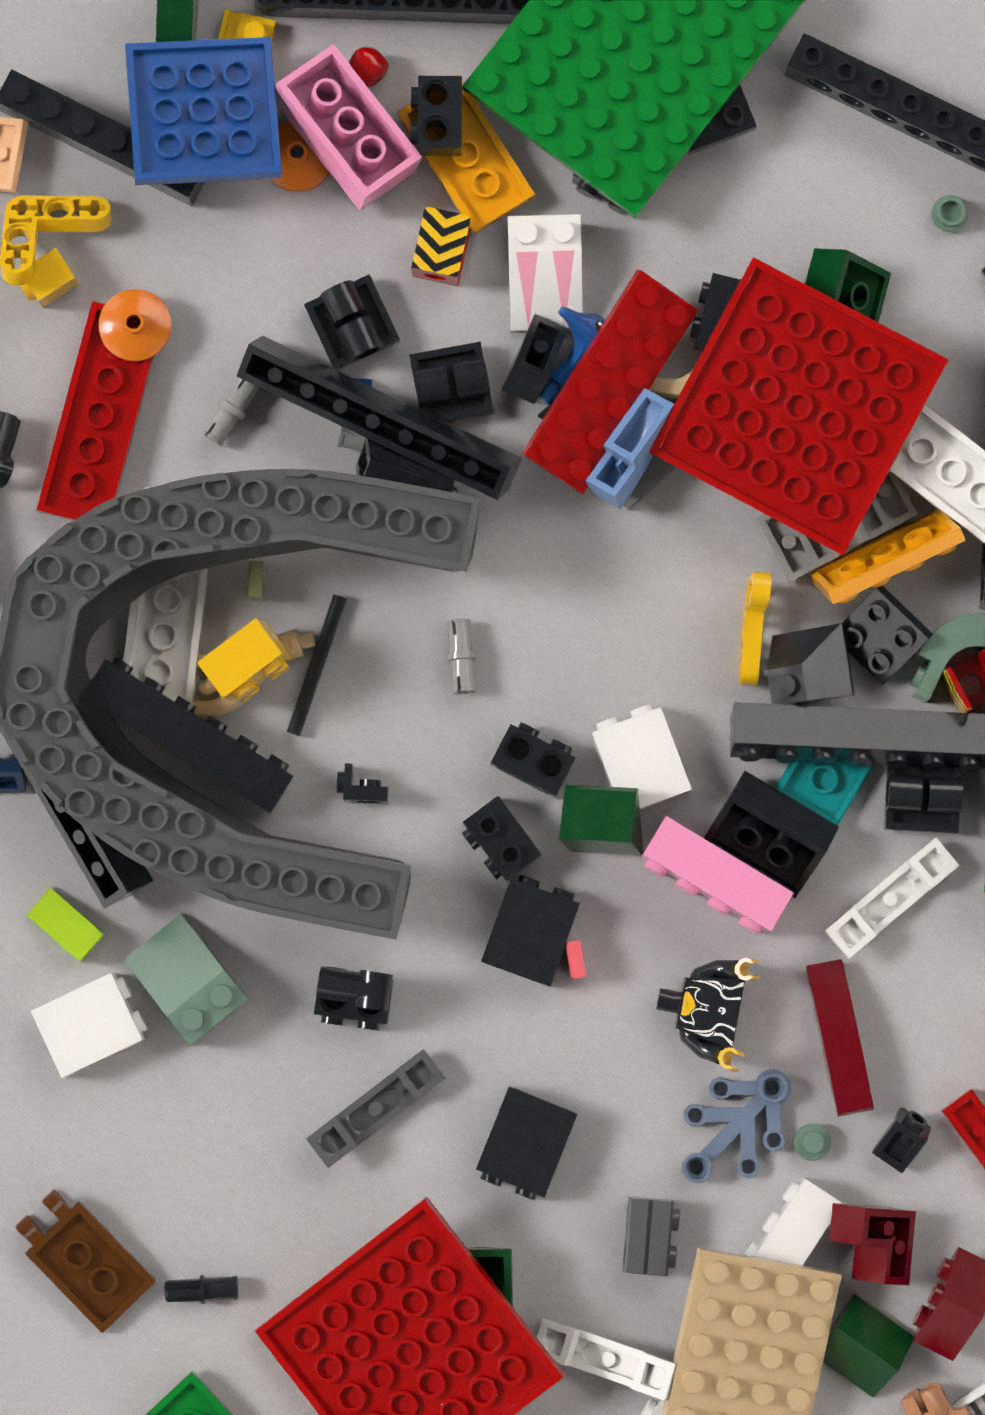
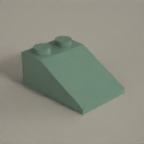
(186, 980)

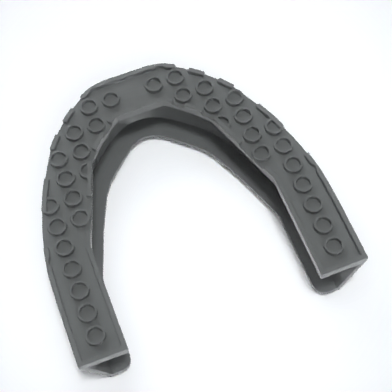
(83, 755)

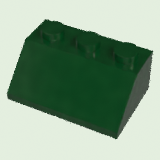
(849, 280)

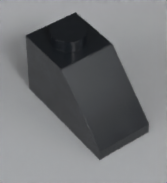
(534, 359)

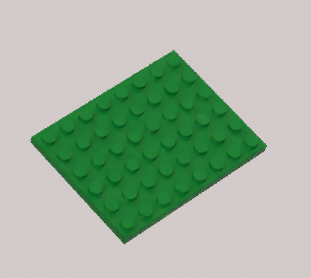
(623, 82)

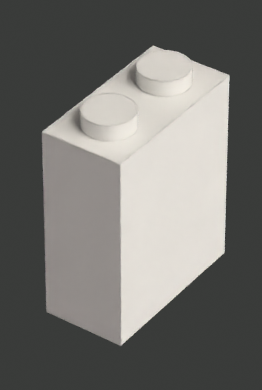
(641, 756)
(89, 1024)

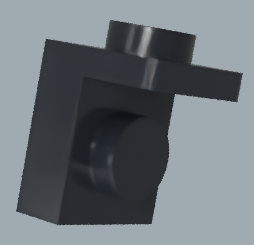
(366, 792)
(902, 1139)

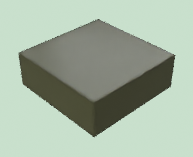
(256, 580)

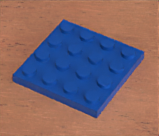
(203, 111)

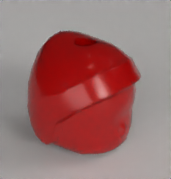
(369, 65)

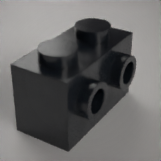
(501, 839)

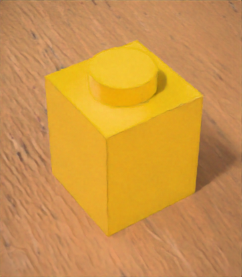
(50, 279)

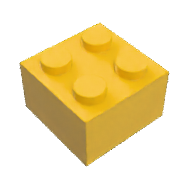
(246, 661)

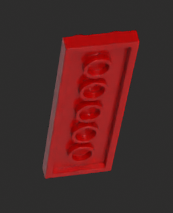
(609, 379)
(94, 426)

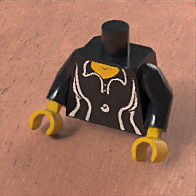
(710, 1008)

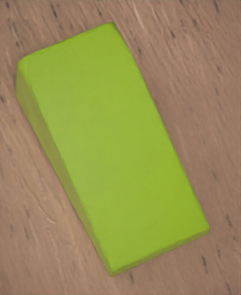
(66, 925)

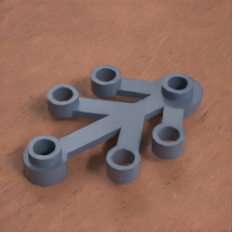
(740, 1121)

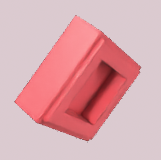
(575, 959)

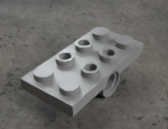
(801, 555)

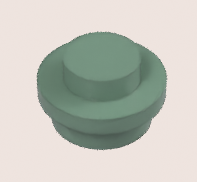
(949, 213)
(812, 1142)

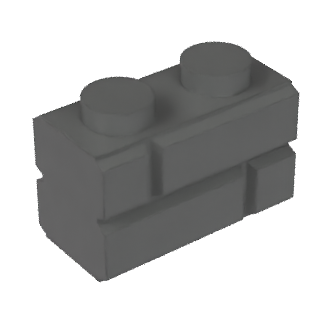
(649, 1236)

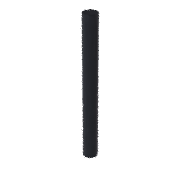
(316, 665)

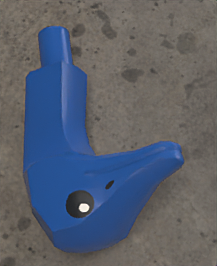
(583, 328)

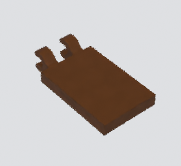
(85, 1262)

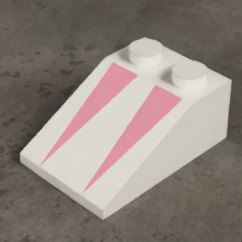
(544, 268)

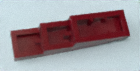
(839, 1038)

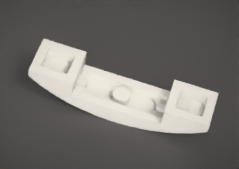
(891, 897)
(607, 1358)

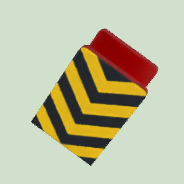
(441, 246)
(951, 678)

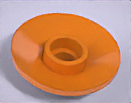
(299, 173)
(143, 341)

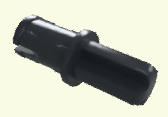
(201, 1289)

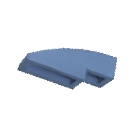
(629, 449)

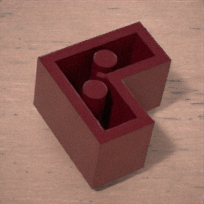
(881, 1241)
(954, 1305)

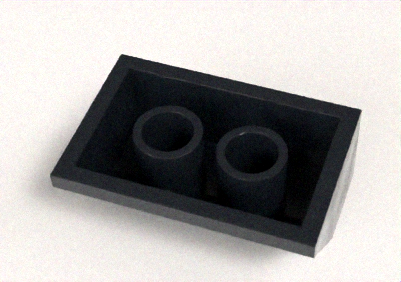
(771, 832)

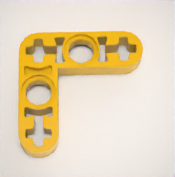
(31, 224)
(756, 602)

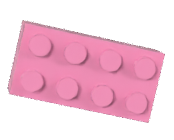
(346, 127)
(717, 875)

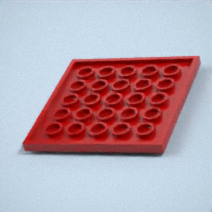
(798, 406)
(410, 1331)

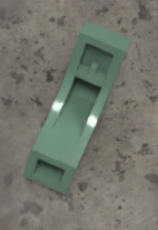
(951, 638)

